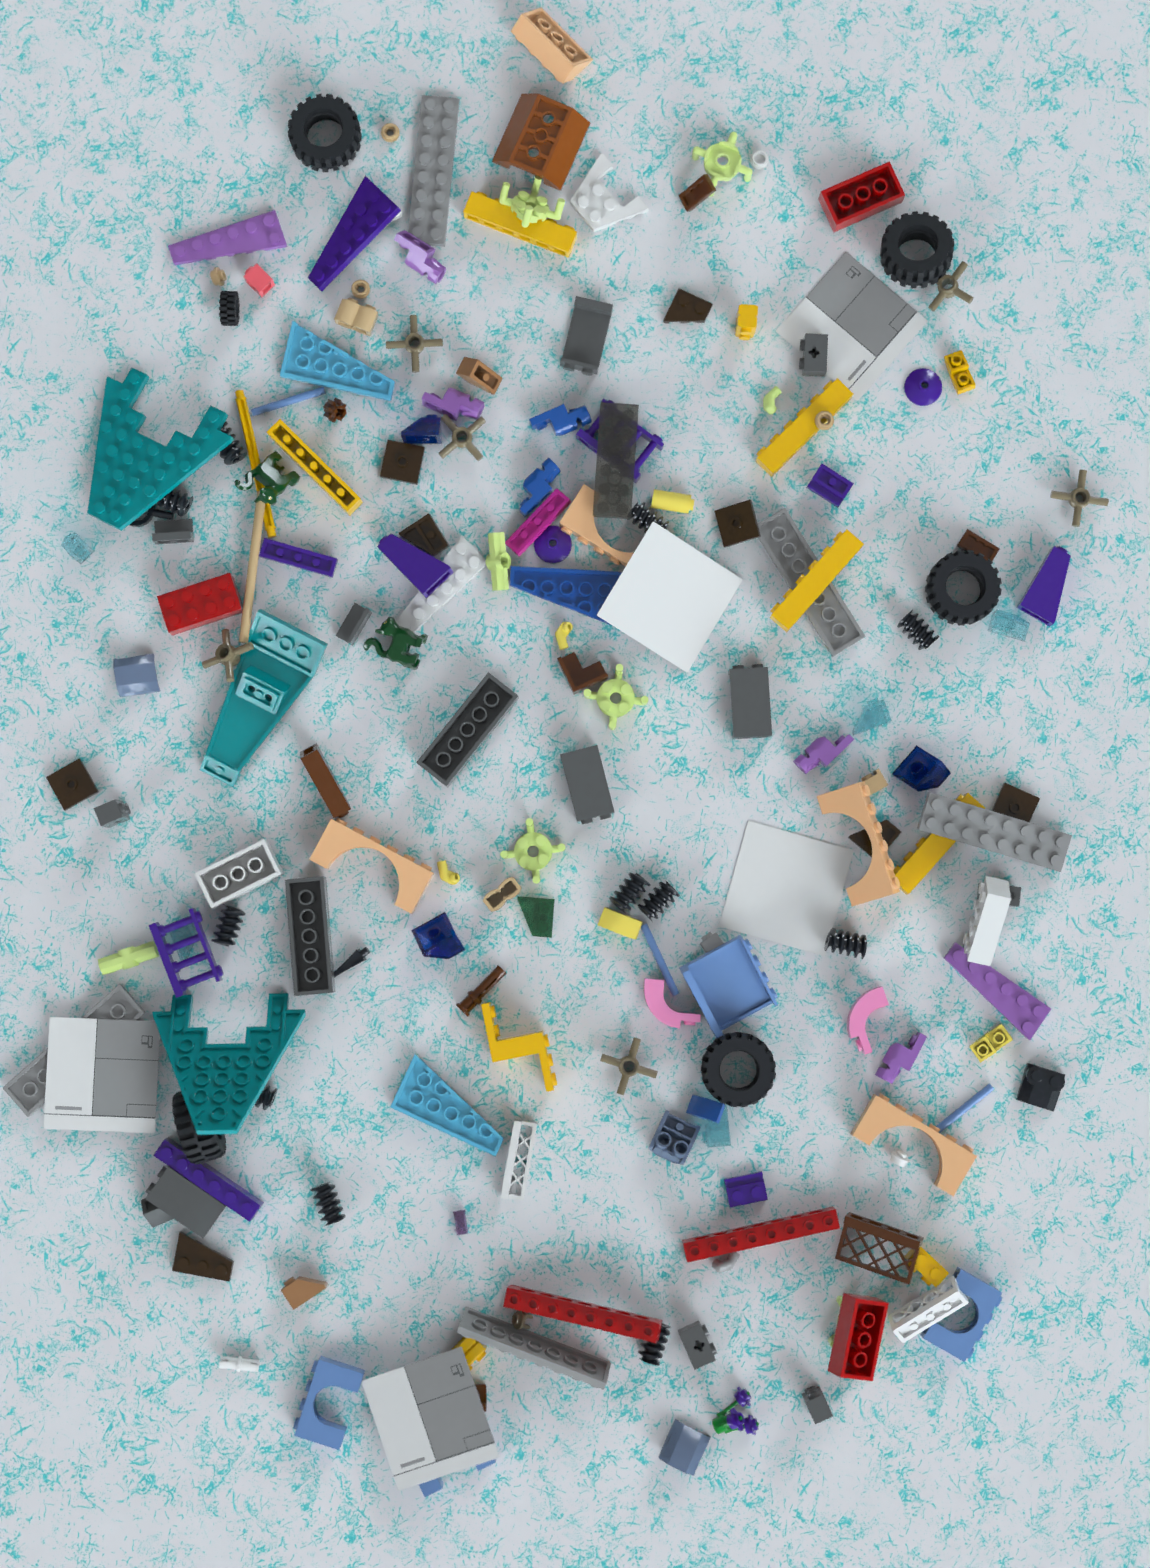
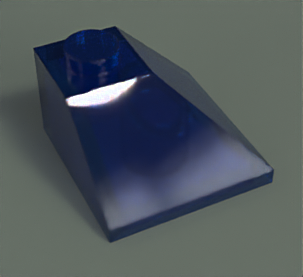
(424, 431)
(921, 770)
(438, 938)

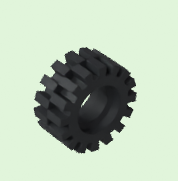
(229, 308)

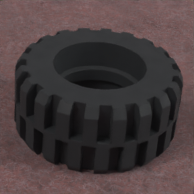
(324, 109)
(917, 228)
(981, 570)
(764, 1069)
(196, 1147)

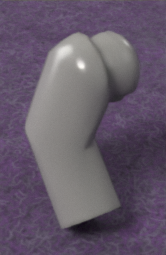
(725, 1265)

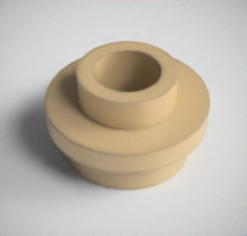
(390, 127)
(218, 276)
(357, 284)
(827, 415)

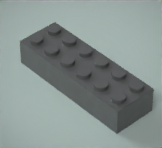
(467, 730)
(310, 936)

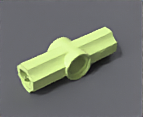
(498, 561)
(128, 958)

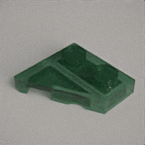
(538, 915)

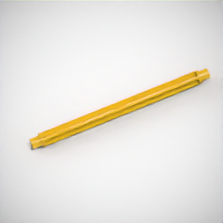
(253, 456)

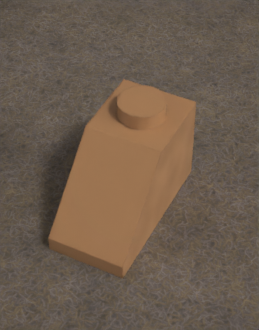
(479, 375)
(301, 1290)

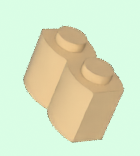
(356, 317)
(497, 898)

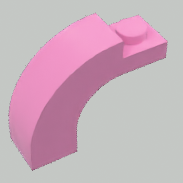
(655, 1001)
(858, 1014)

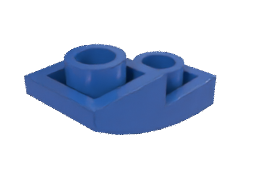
(705, 1108)

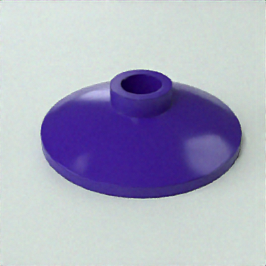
(918, 394)
(555, 553)

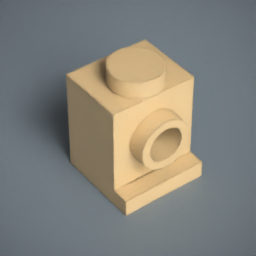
(875, 782)

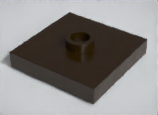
(402, 462)
(737, 523)
(72, 784)
(1015, 803)

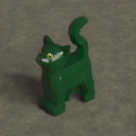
(269, 475)
(401, 642)

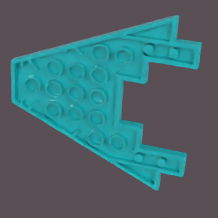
(135, 470)
(224, 1079)

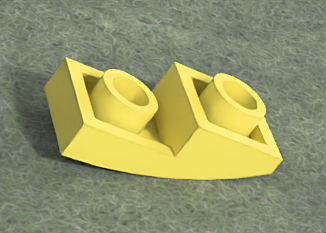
(620, 923)
(991, 1042)

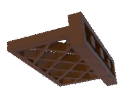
(884, 1232)

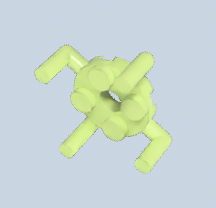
(726, 150)
(529, 206)
(618, 686)
(521, 848)

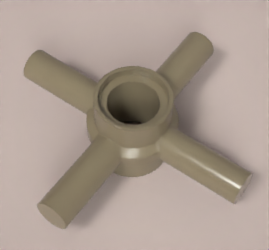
(953, 291)
(415, 351)
(462, 430)
(1087, 499)
(227, 655)
(637, 1068)

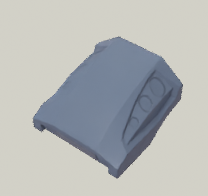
(136, 675)
(673, 1138)
(683, 1448)

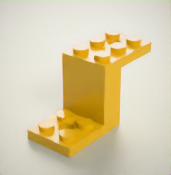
(518, 1046)

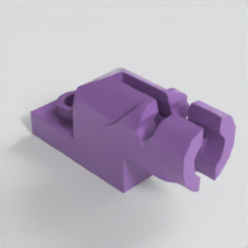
(420, 256)
(453, 404)
(821, 751)
(900, 1056)

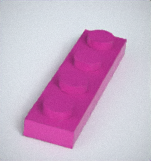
(538, 522)

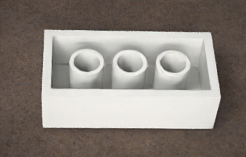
(239, 874)
(987, 920)

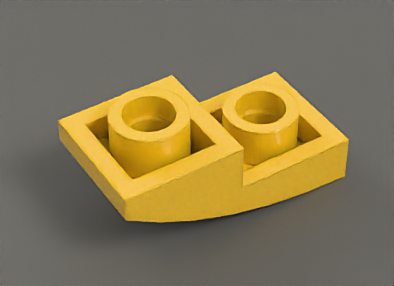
(959, 372)

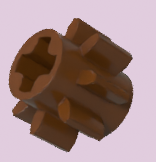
(334, 410)

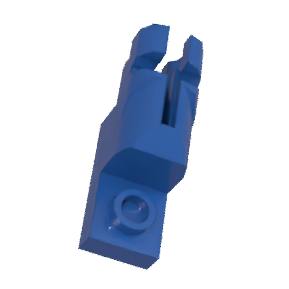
(561, 420)
(537, 486)

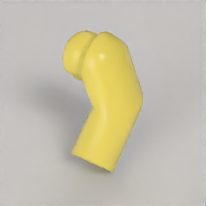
(561, 634)

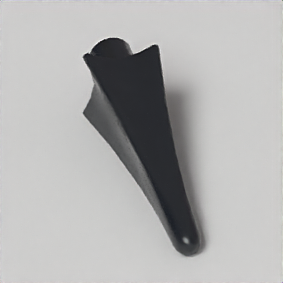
(356, 958)

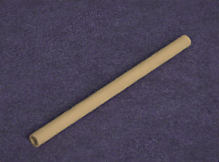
(252, 571)

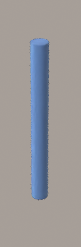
(288, 401)
(659, 959)
(965, 1107)

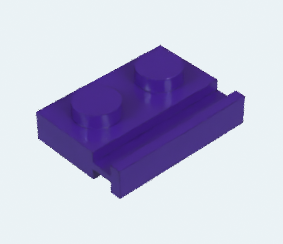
(829, 485)
(745, 1189)

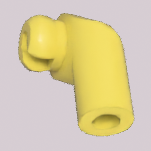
(447, 875)

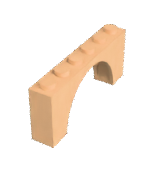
(580, 522)
(340, 839)
(880, 877)
(953, 1159)

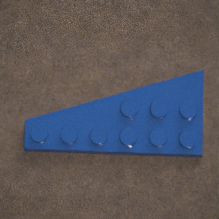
(570, 588)

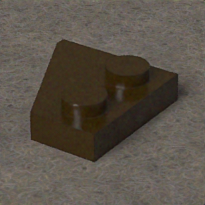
(687, 308)
(862, 839)

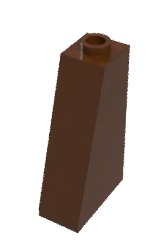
(325, 781)

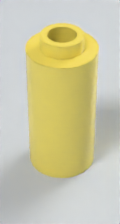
(672, 501)

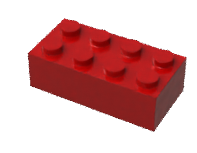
(861, 196)
(200, 604)
(858, 1337)

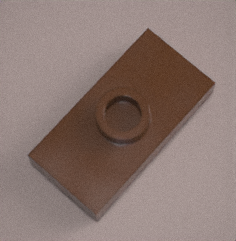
(697, 192)
(973, 542)

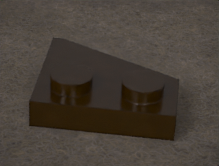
(426, 535)

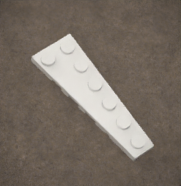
(465, 564)

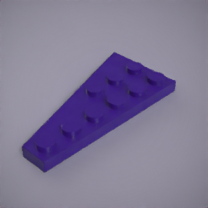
(361, 222)

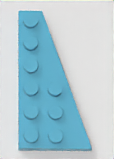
(323, 364)
(435, 1103)

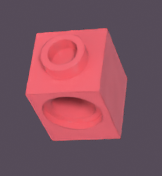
(258, 280)

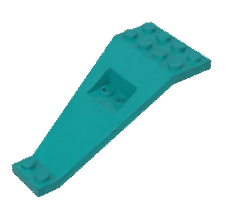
(278, 666)

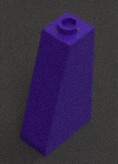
(417, 566)
(1046, 588)

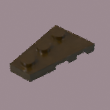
(199, 1260)

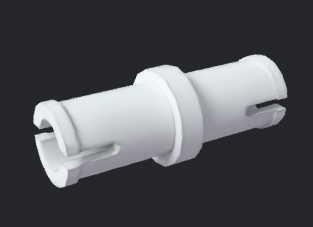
(239, 1363)

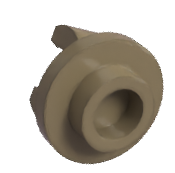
(519, 1318)

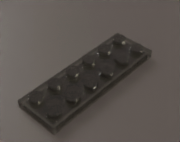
(615, 460)

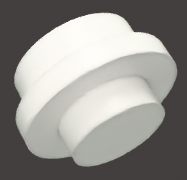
(759, 159)
(899, 1158)

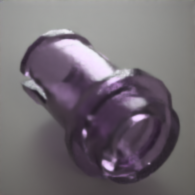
(460, 1222)

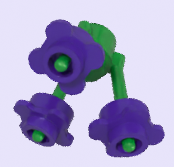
(735, 1420)

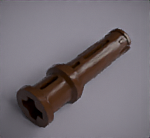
(474, 997)

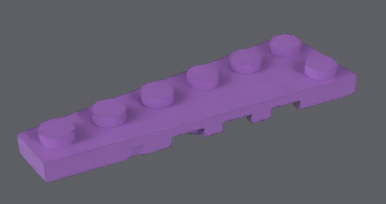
(246, 236)
(1012, 1001)

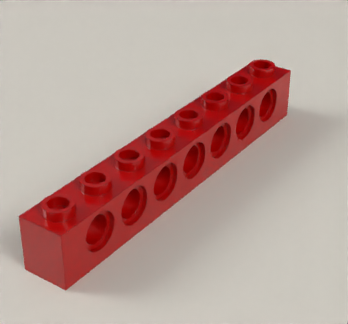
(760, 1234)
(583, 1313)

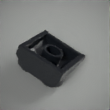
(1040, 1087)

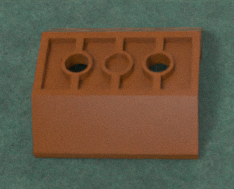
(555, 141)

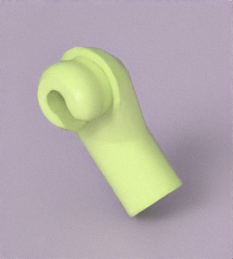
(769, 400)

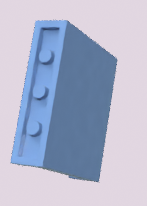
(728, 984)

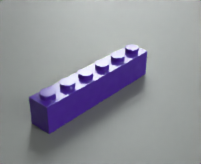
(209, 1180)

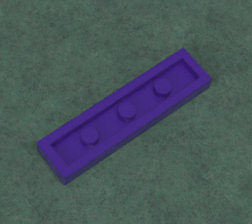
(298, 557)

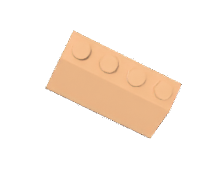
(551, 45)

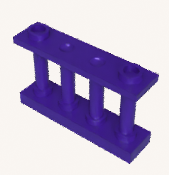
(587, 438)
(173, 967)

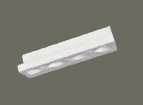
(511, 1160)
(928, 1312)

